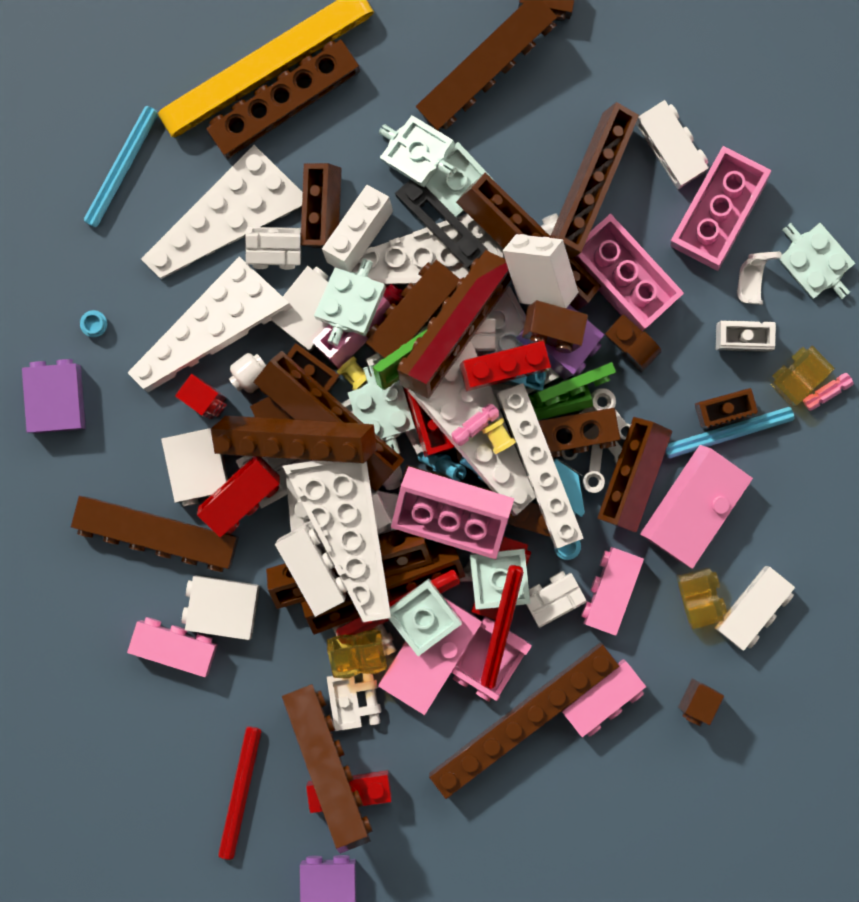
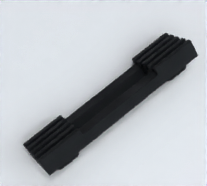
(465, 249)

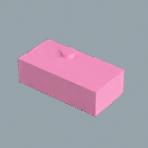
(720, 208)
(627, 273)
(696, 506)
(452, 512)
(419, 678)

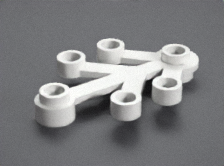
(596, 452)

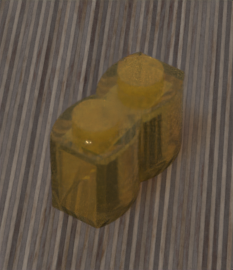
(802, 375)
(701, 597)
(357, 654)

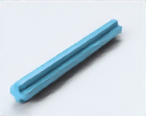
(121, 166)
(730, 432)

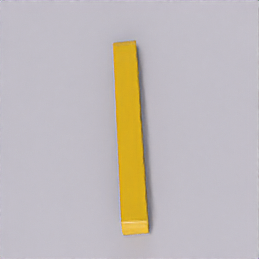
(263, 64)

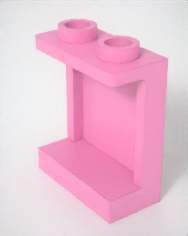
(472, 662)

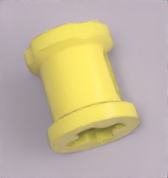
(353, 373)
(498, 436)

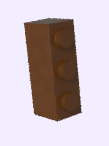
(320, 203)

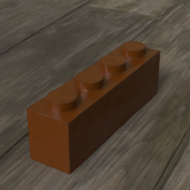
(414, 310)
(635, 474)

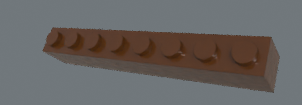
(523, 720)

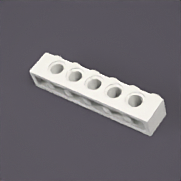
(539, 466)

